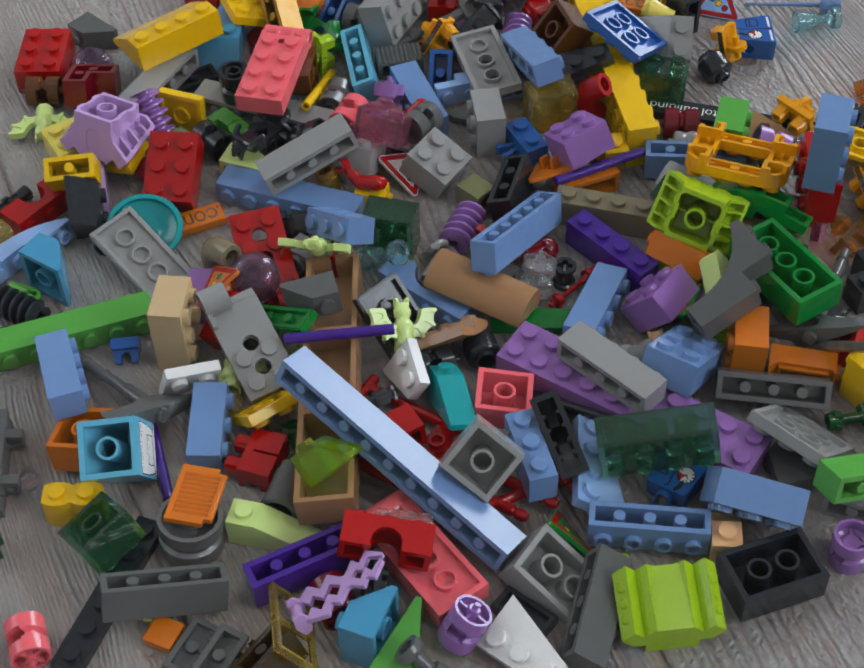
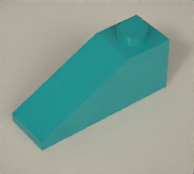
(450, 395)

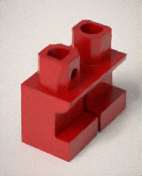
(259, 458)

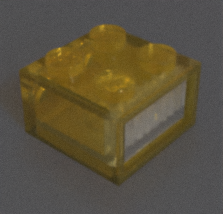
(549, 103)

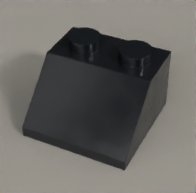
(85, 205)

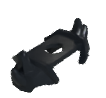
(488, 12)
(248, 141)

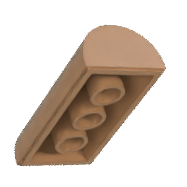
(493, 295)

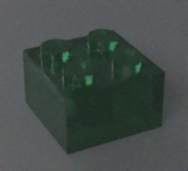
(664, 78)
(394, 221)
(102, 533)

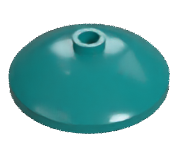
(157, 213)

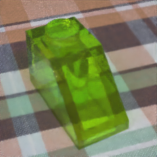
(323, 458)

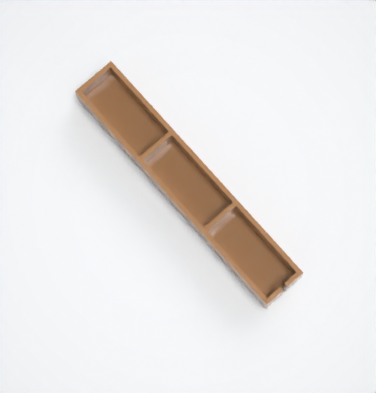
(341, 490)

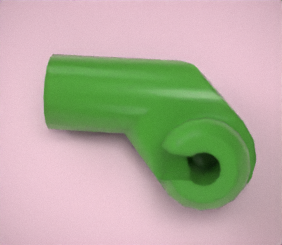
(26, 289)

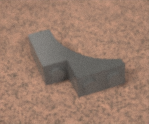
(736, 290)

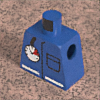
(759, 37)
(675, 486)

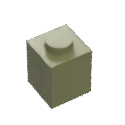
(474, 189)

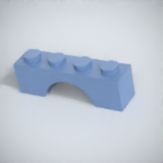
(447, 309)

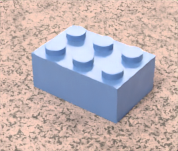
(828, 143)
(684, 359)
(754, 497)

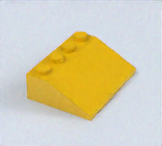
(171, 34)

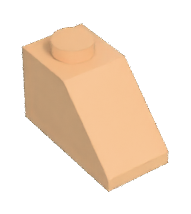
(725, 533)

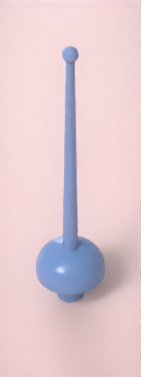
(823, 4)

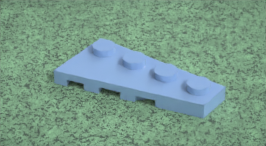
(591, 484)

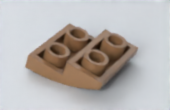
(452, 332)

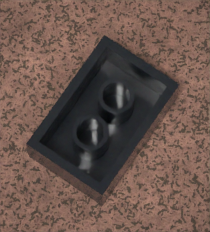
(771, 574)

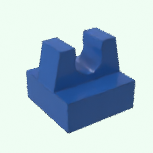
(125, 346)

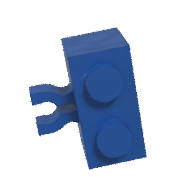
(523, 139)

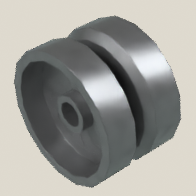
(189, 544)

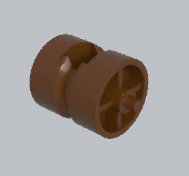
(44, 90)

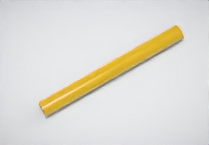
(317, 91)

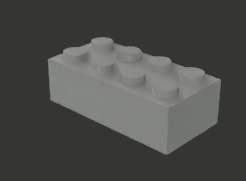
(389, 19)

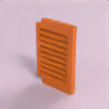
(195, 496)

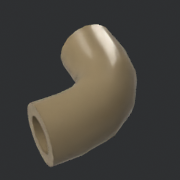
(219, 252)

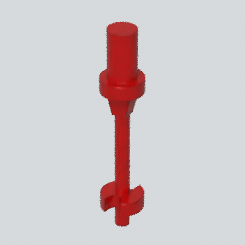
(558, 300)

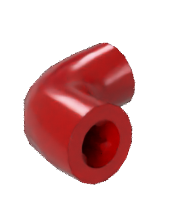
(591, 91)

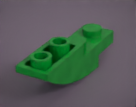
(770, 205)

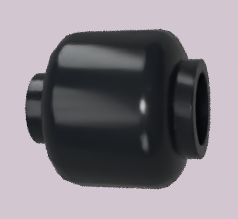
(714, 66)
(481, 349)

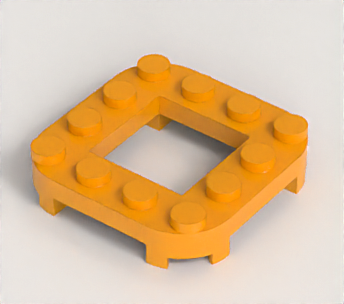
(771, 176)

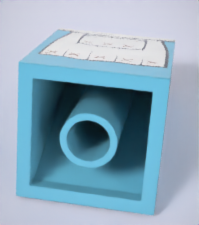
(116, 450)

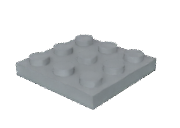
(798, 433)

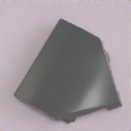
(789, 467)

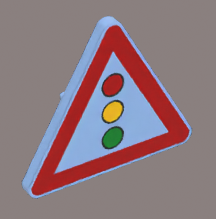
(719, 9)

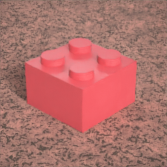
(502, 393)

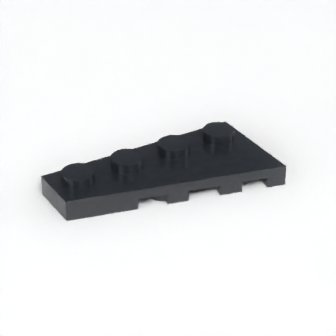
(581, 61)

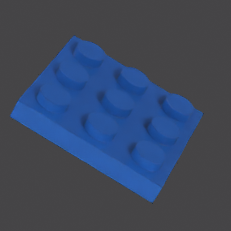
(624, 31)

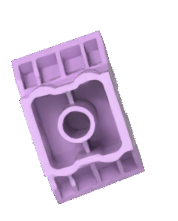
(108, 128)

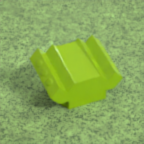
(696, 212)
(669, 604)

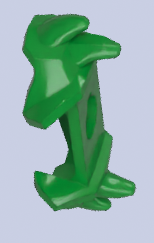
(310, 21)

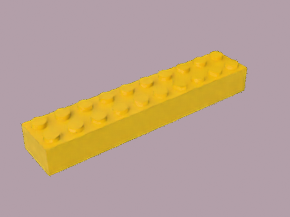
(627, 103)

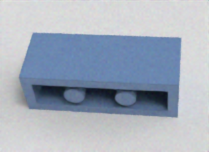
(340, 225)
(209, 424)
(537, 468)

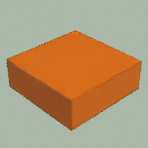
(163, 634)

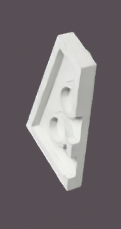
(518, 641)

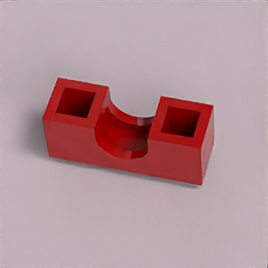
(25, 215)
(410, 538)

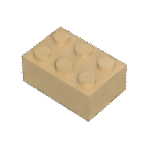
(174, 322)

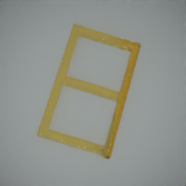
(277, 620)

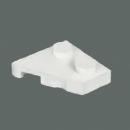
(408, 370)
(182, 378)

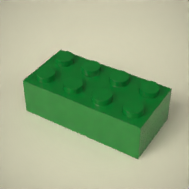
(799, 281)

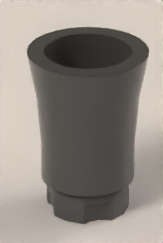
(281, 489)

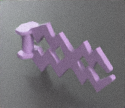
(345, 583)

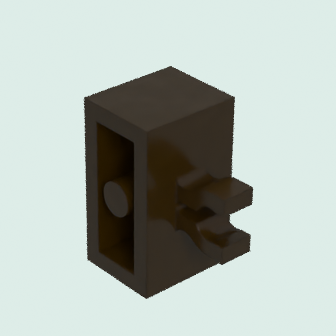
(261, 652)

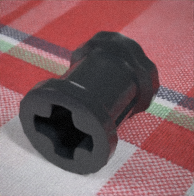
(568, 274)

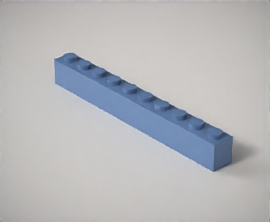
(400, 458)

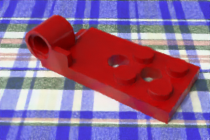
(270, 222)

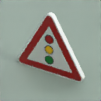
(392, 164)

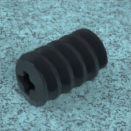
(19, 307)

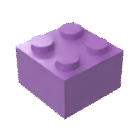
(579, 139)
(659, 298)

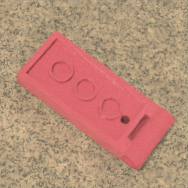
(273, 69)
(448, 571)

